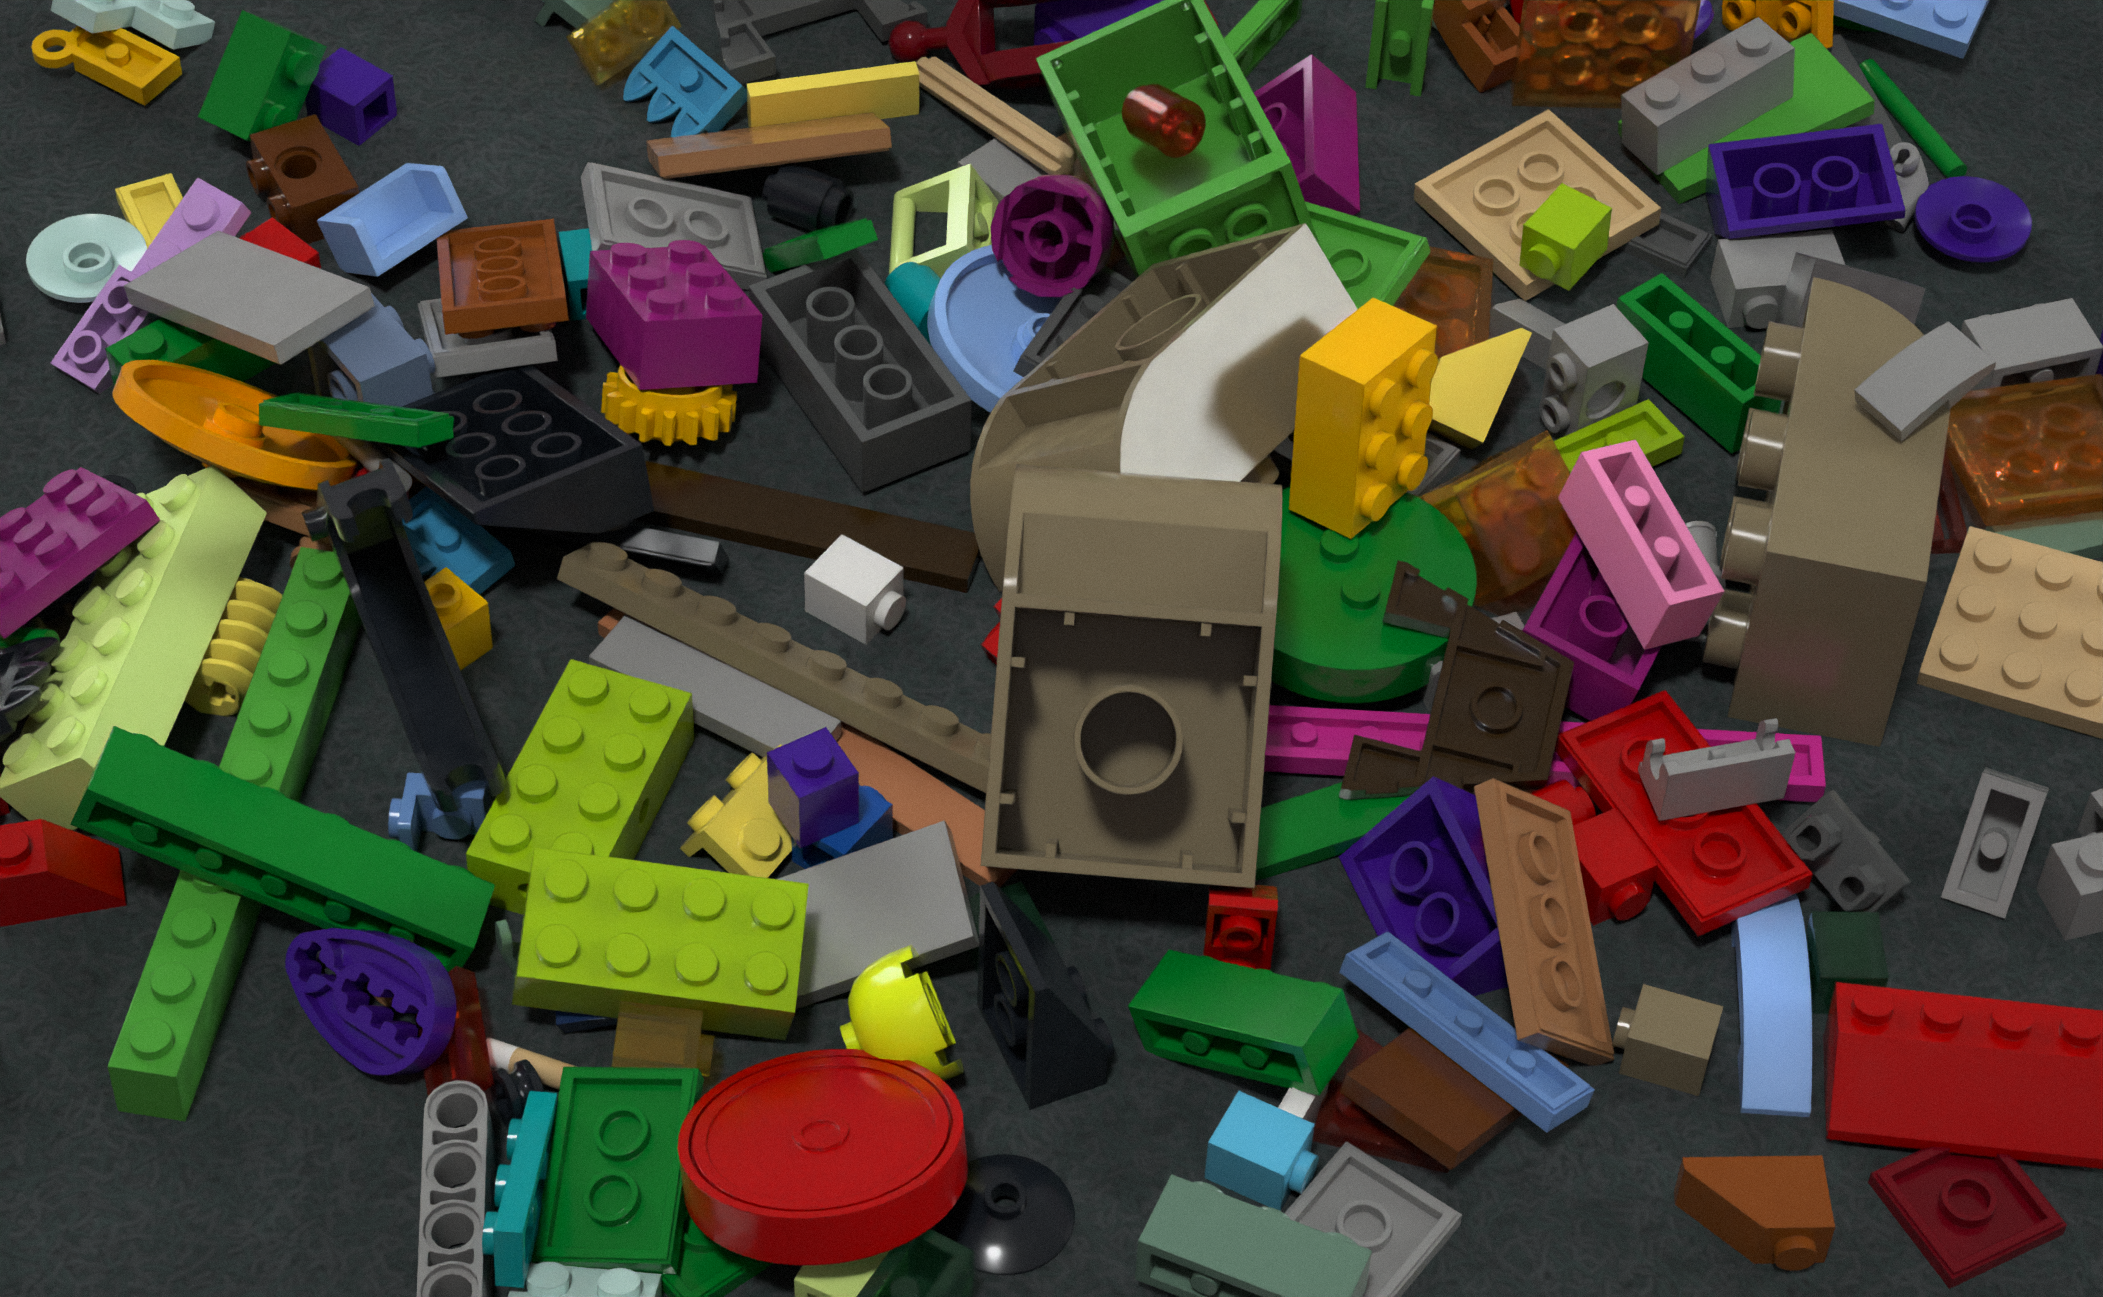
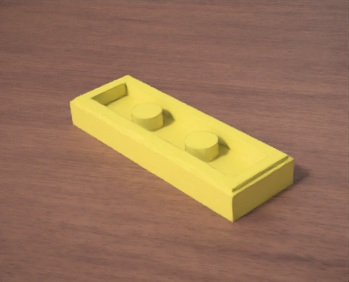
(884, 90)

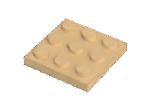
(1502, 184)
(2022, 632)

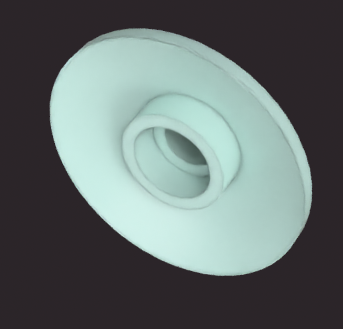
(80, 255)

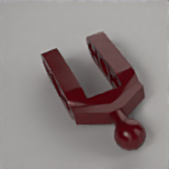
(972, 42)

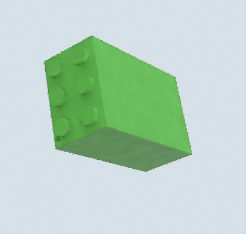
(1162, 205)

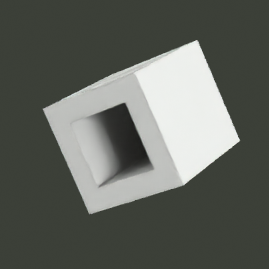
(855, 590)

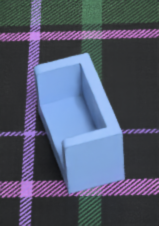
(392, 219)

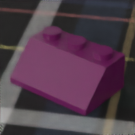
(1318, 130)
(1587, 626)

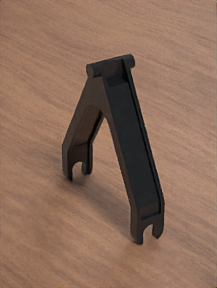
(405, 630)

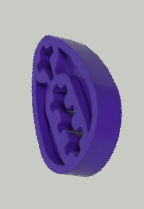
(341, 1008)

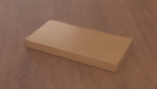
(768, 145)
(1543, 924)

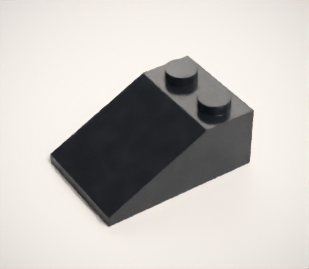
(1036, 1006)

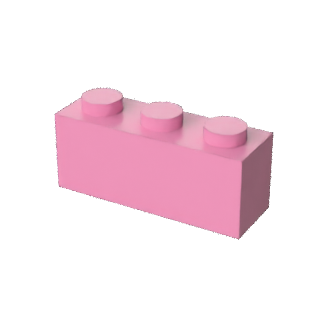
(1640, 544)

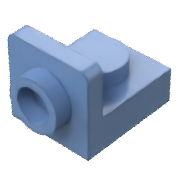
(418, 811)

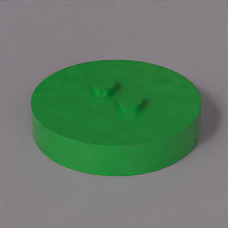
(1336, 597)

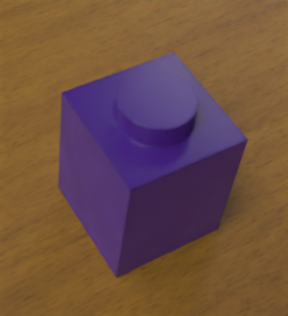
(351, 96)
(813, 787)

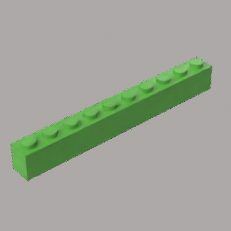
(206, 925)

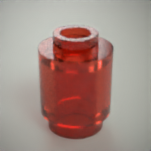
(1163, 120)

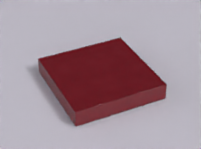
(1966, 1209)

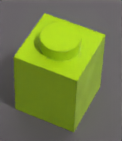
(1565, 236)

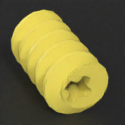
(234, 649)

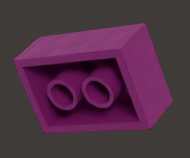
(673, 316)

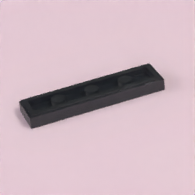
(640, 544)

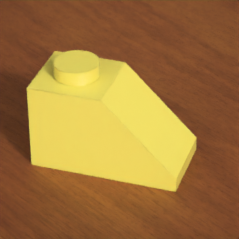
(1472, 386)

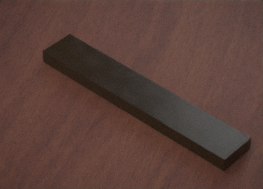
(807, 525)

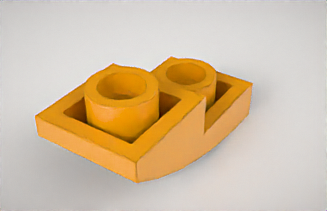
(1787, 17)

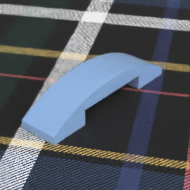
(1774, 1010)

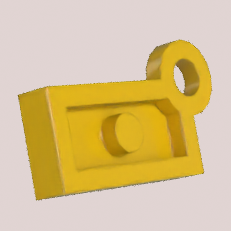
(111, 58)

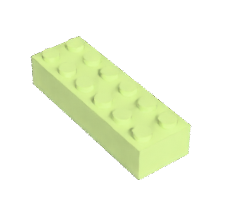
(133, 641)

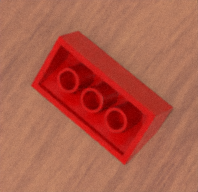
(1964, 1074)

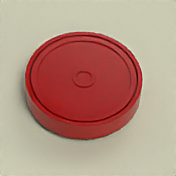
(823, 1157)

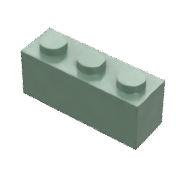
(1228, 1248)

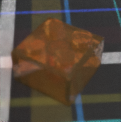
(1510, 515)

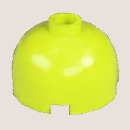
(899, 1015)

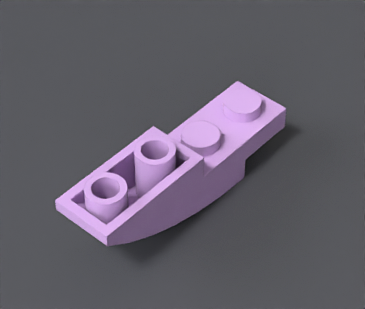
(111, 316)

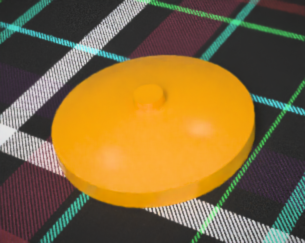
(220, 426)

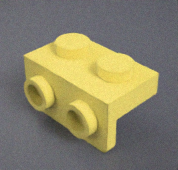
(743, 827)

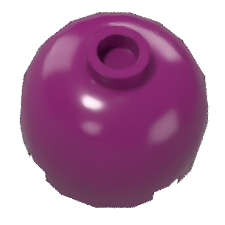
(1052, 234)

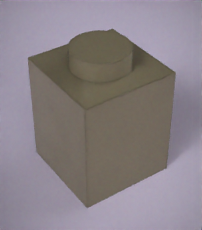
(1667, 1039)

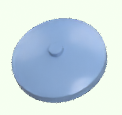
(984, 324)

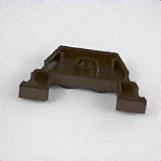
(1491, 707)

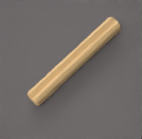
(995, 117)

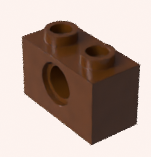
(300, 175)

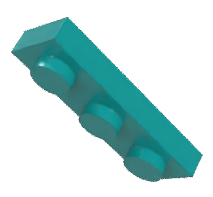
(519, 1190)

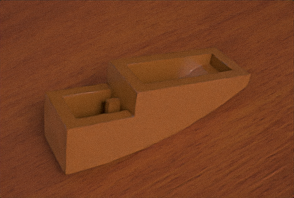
(1480, 38)

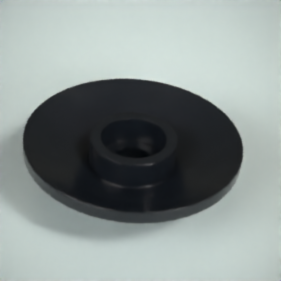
(1015, 1236)

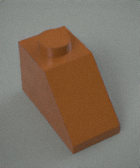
(1761, 1205)

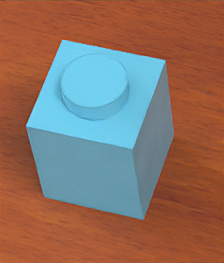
(1261, 1152)

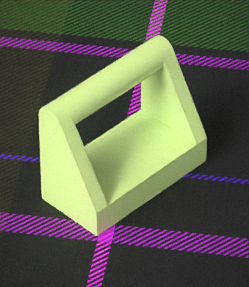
(969, 219)

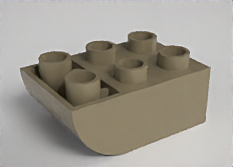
(1169, 377)
(1841, 532)
(1133, 676)

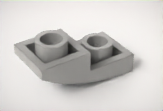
(1922, 378)

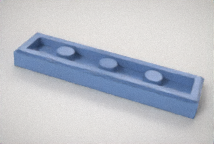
(1466, 1031)

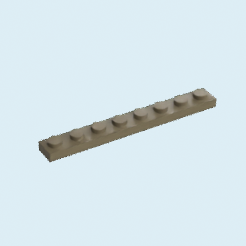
(774, 658)

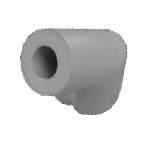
(1911, 180)

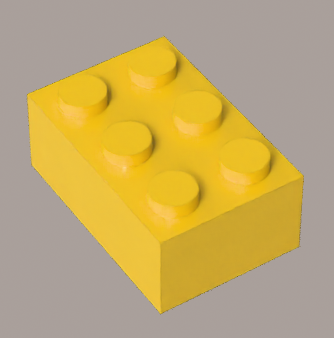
(1362, 417)

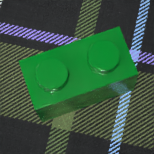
(261, 77)

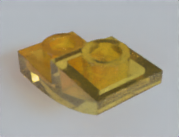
(620, 35)

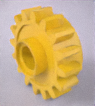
(668, 412)

